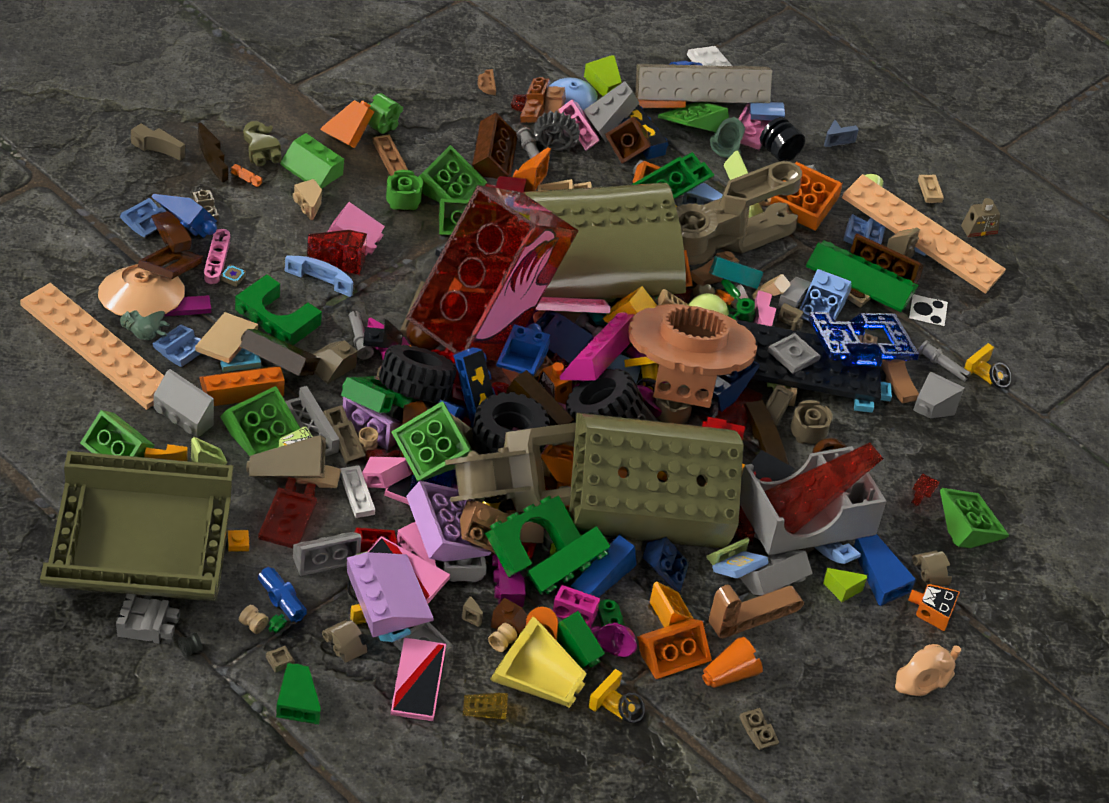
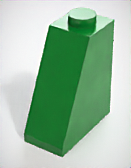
(579, 641)
(298, 696)

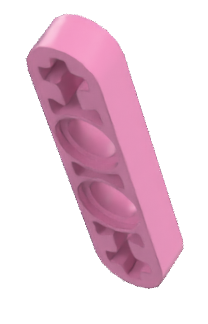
(217, 256)

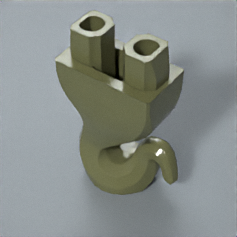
(261, 146)

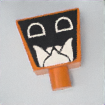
(551, 382)
(935, 604)

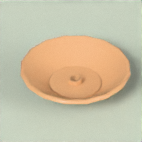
(140, 291)

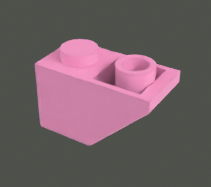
(385, 471)

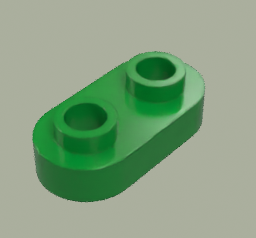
(609, 613)

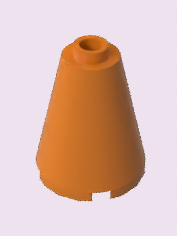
(733, 664)

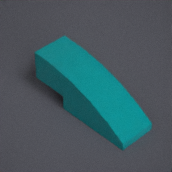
(736, 272)

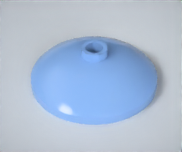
(578, 91)

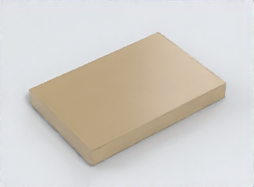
(224, 337)

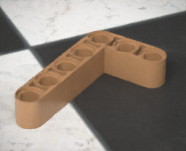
(733, 616)

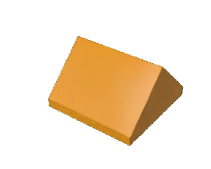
(668, 605)

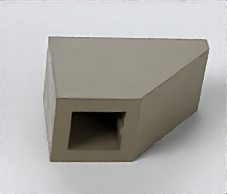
(904, 241)

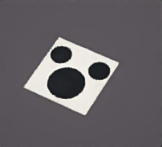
(928, 310)

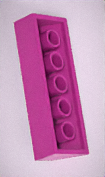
(601, 350)

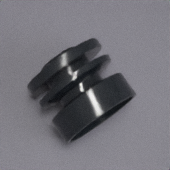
(782, 139)

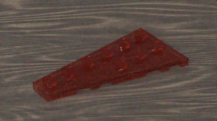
(814, 490)

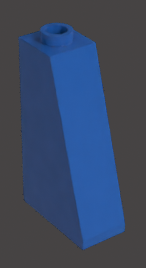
(609, 570)
(884, 571)

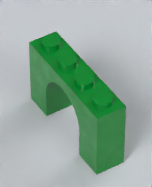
(286, 328)
(373, 394)
(506, 536)

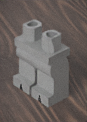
(146, 619)

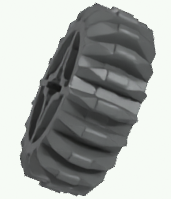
(556, 131)

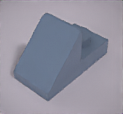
(840, 136)

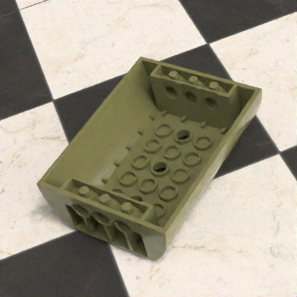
(640, 503)

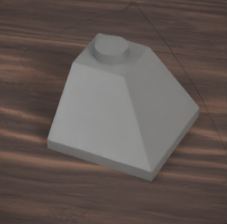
(938, 397)

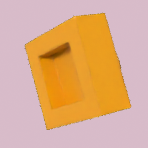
(238, 540)

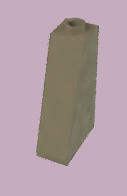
(293, 460)

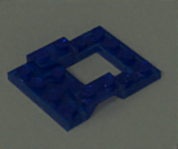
(841, 339)

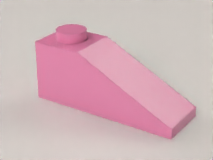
(587, 136)
(411, 540)

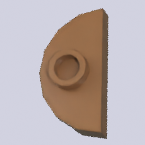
(486, 82)

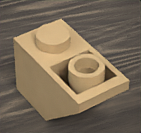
(308, 196)

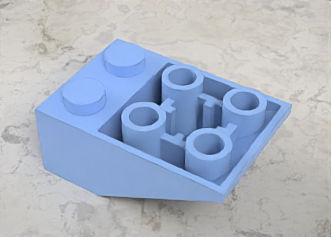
(826, 294)

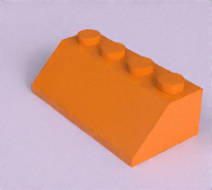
(242, 385)

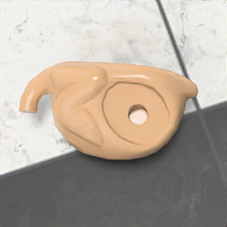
(927, 670)

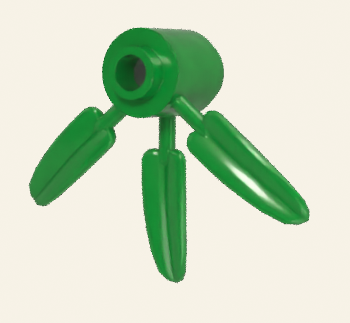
(745, 306)

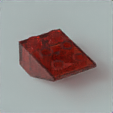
(339, 248)

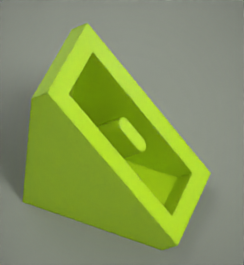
(844, 583)

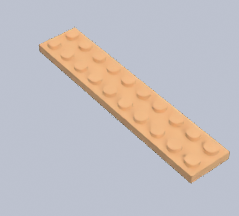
(933, 238)
(94, 343)

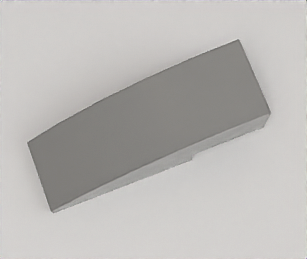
(795, 293)

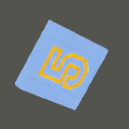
(740, 564)

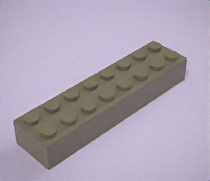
(703, 83)

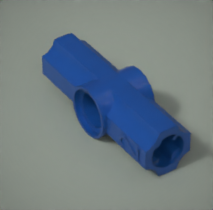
(282, 594)

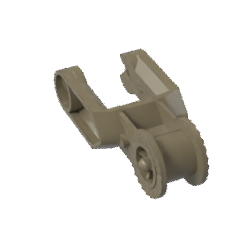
(727, 221)
(513, 469)

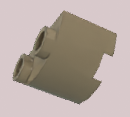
(933, 567)
(345, 640)

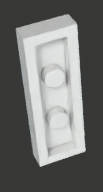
(357, 491)

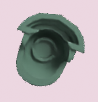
(728, 137)
(144, 327)

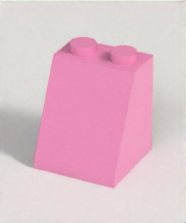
(355, 219)

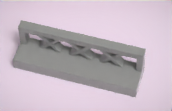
(313, 412)

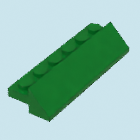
(680, 174)
(864, 276)

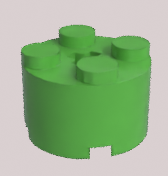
(385, 113)
(404, 190)

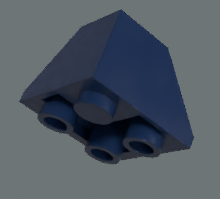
(666, 562)

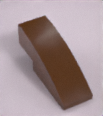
(172, 232)

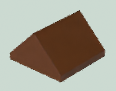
(628, 139)

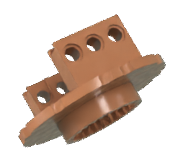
(691, 349)

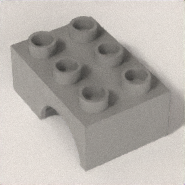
(848, 517)

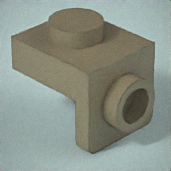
(791, 316)

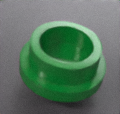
(277, 623)

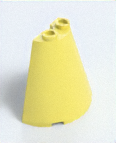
(540, 667)

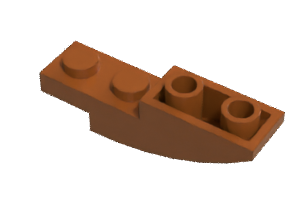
(535, 100)

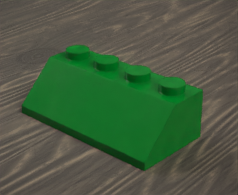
(568, 560)

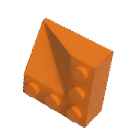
(813, 199)

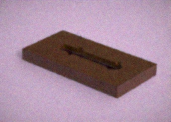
(155, 261)

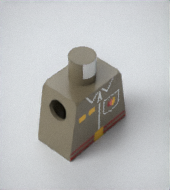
(982, 219)

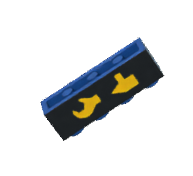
(658, 141)
(473, 378)

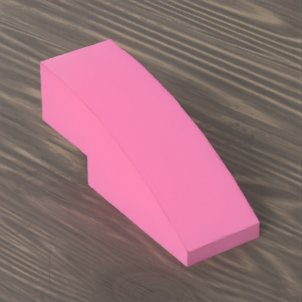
(764, 313)

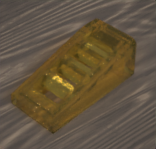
(494, 699)

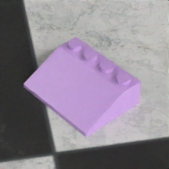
(440, 522)
(387, 592)

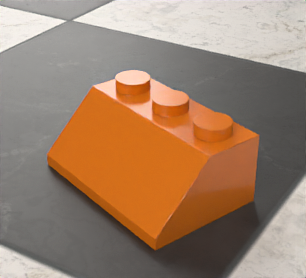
(675, 648)

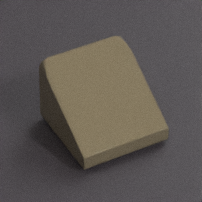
(472, 612)

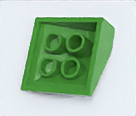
(698, 115)
(450, 177)
(260, 421)
(430, 441)
(970, 519)

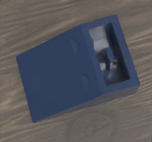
(565, 336)
(730, 386)

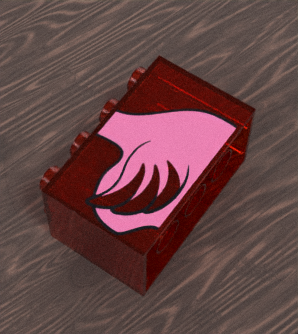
(491, 271)

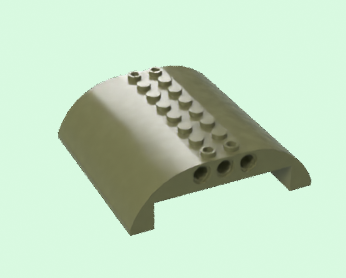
(623, 241)
(141, 527)

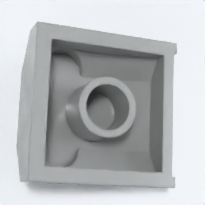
(466, 569)

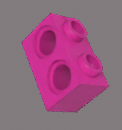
(571, 600)

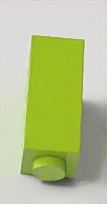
(603, 74)

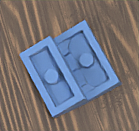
(766, 111)
(140, 219)
(872, 229)
(178, 345)

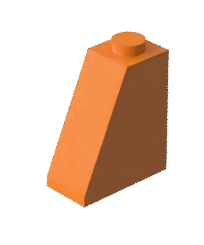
(349, 123)

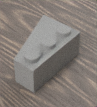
(612, 109)

